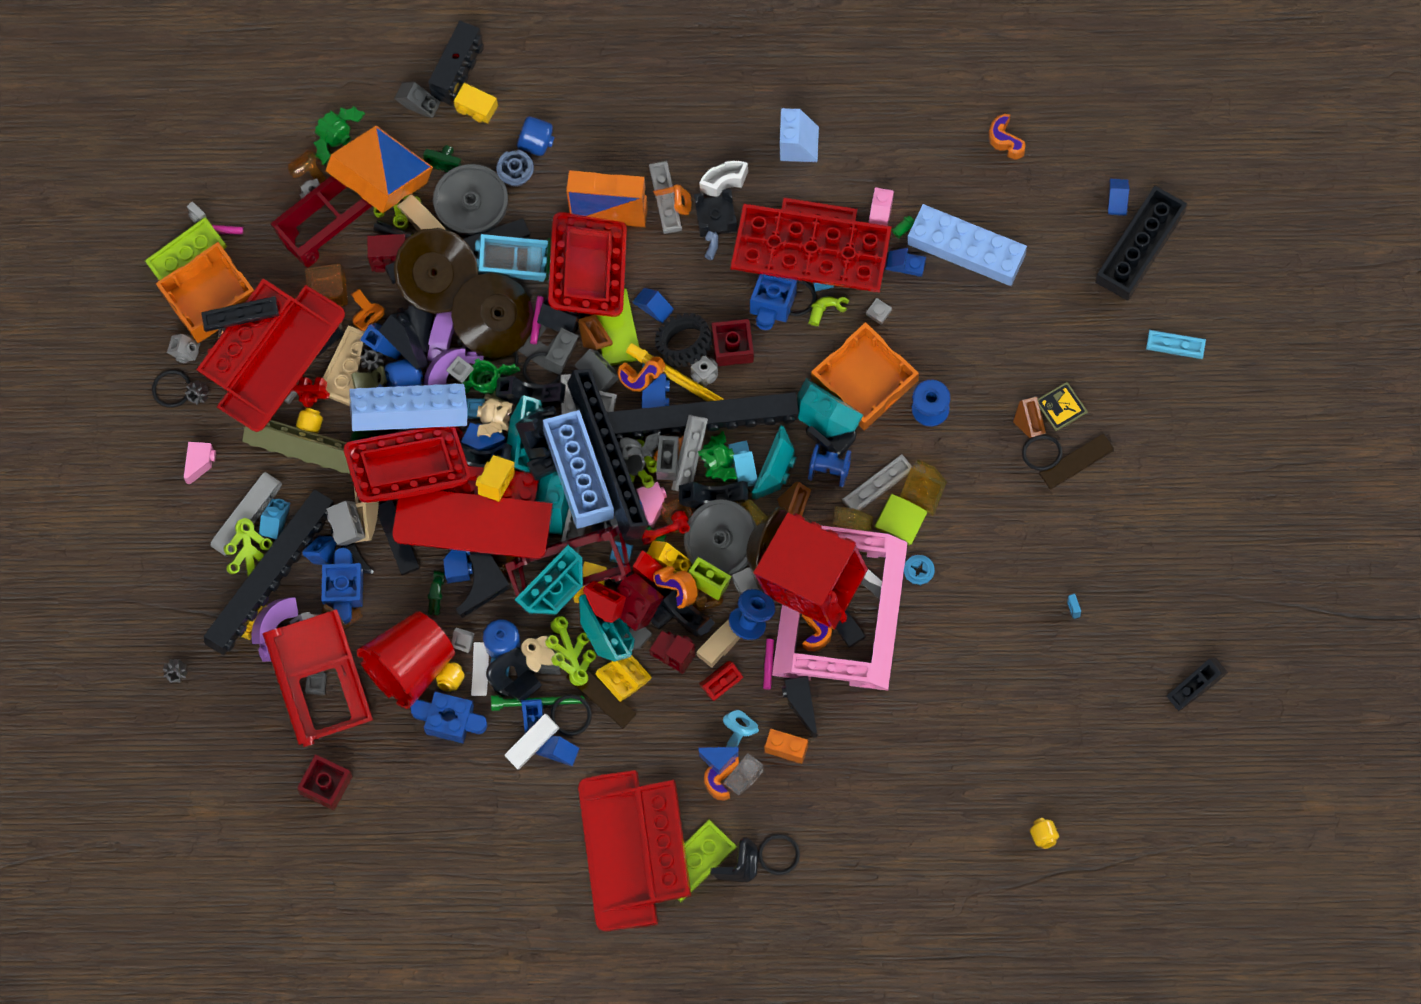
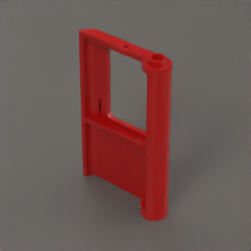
(307, 650)

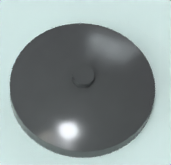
(470, 199)
(720, 535)

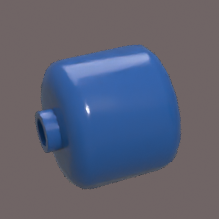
(535, 136)
(402, 374)
(500, 637)

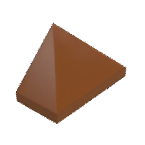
(593, 333)
(1029, 417)
(795, 498)

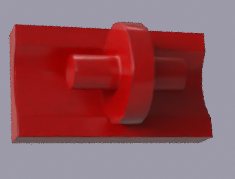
(311, 393)

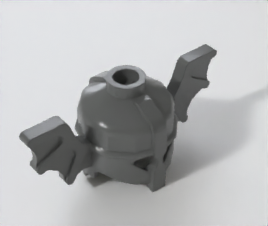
(634, 453)

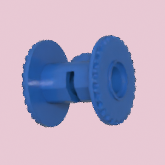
(930, 403)
(829, 461)
(750, 617)

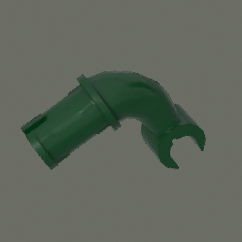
(435, 593)

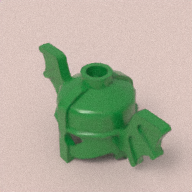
(334, 131)
(484, 372)
(718, 458)

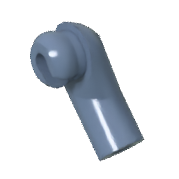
(713, 246)

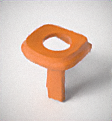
(679, 191)
(367, 309)

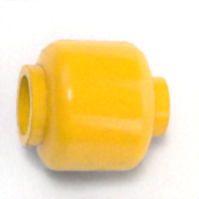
(309, 420)
(450, 677)
(1044, 833)

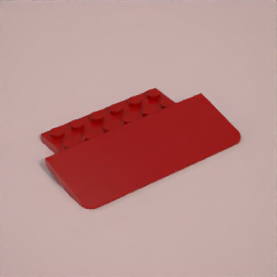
(268, 356)
(473, 523)
(632, 848)

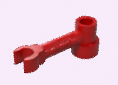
(680, 523)

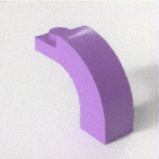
(440, 335)
(436, 371)
(269, 619)

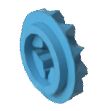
(915, 562)

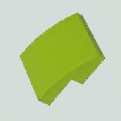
(900, 519)

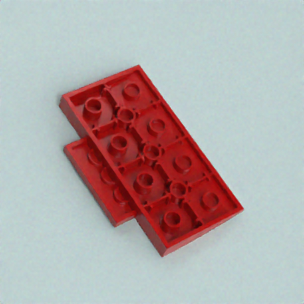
(812, 244)

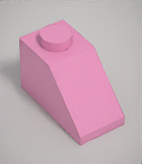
(881, 206)
(198, 460)
(652, 502)

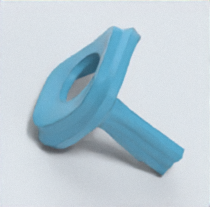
(739, 731)

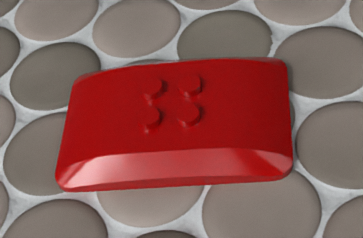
(587, 265)
(406, 463)

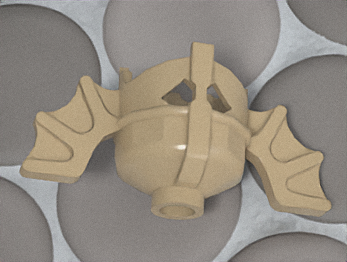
(493, 415)

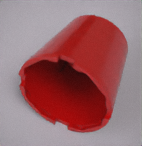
(407, 658)

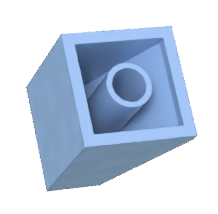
(798, 137)

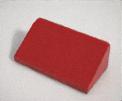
(721, 680)

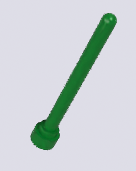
(498, 702)

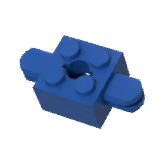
(772, 300)
(342, 584)
(449, 717)

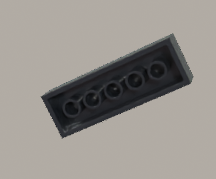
(1141, 243)

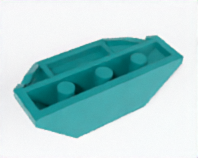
(825, 411)
(518, 454)
(776, 466)
(551, 491)
(554, 585)
(605, 636)

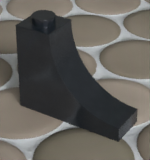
(487, 585)

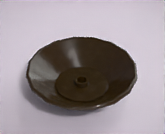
(438, 251)
(475, 317)
(762, 537)

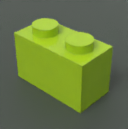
(709, 578)

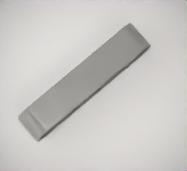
(250, 508)

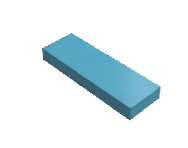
(1176, 344)

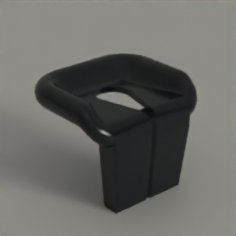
(838, 444)
(503, 685)
(746, 850)

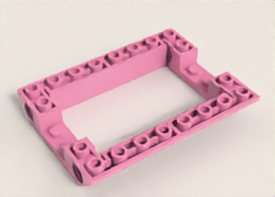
(859, 674)

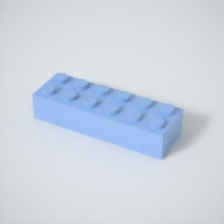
(967, 245)
(408, 407)
(578, 469)

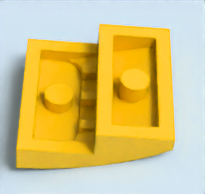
(623, 677)

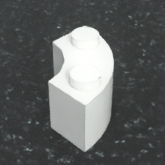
(723, 177)

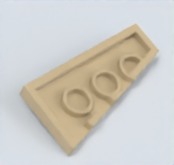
(343, 364)

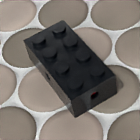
(456, 62)

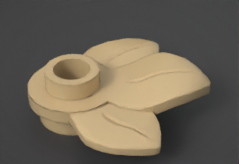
(539, 655)

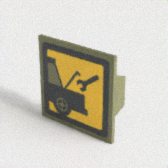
(1061, 406)

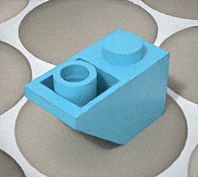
(745, 467)

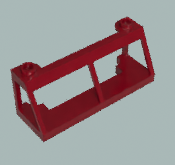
(286, 223)
(617, 573)

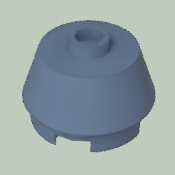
(515, 168)

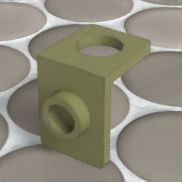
(369, 380)

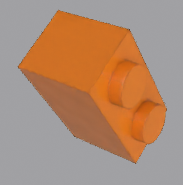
(786, 746)

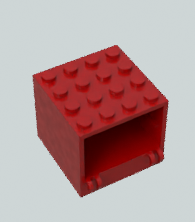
(811, 570)

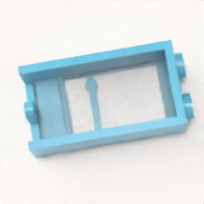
(511, 257)

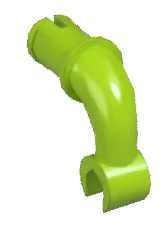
(820, 306)

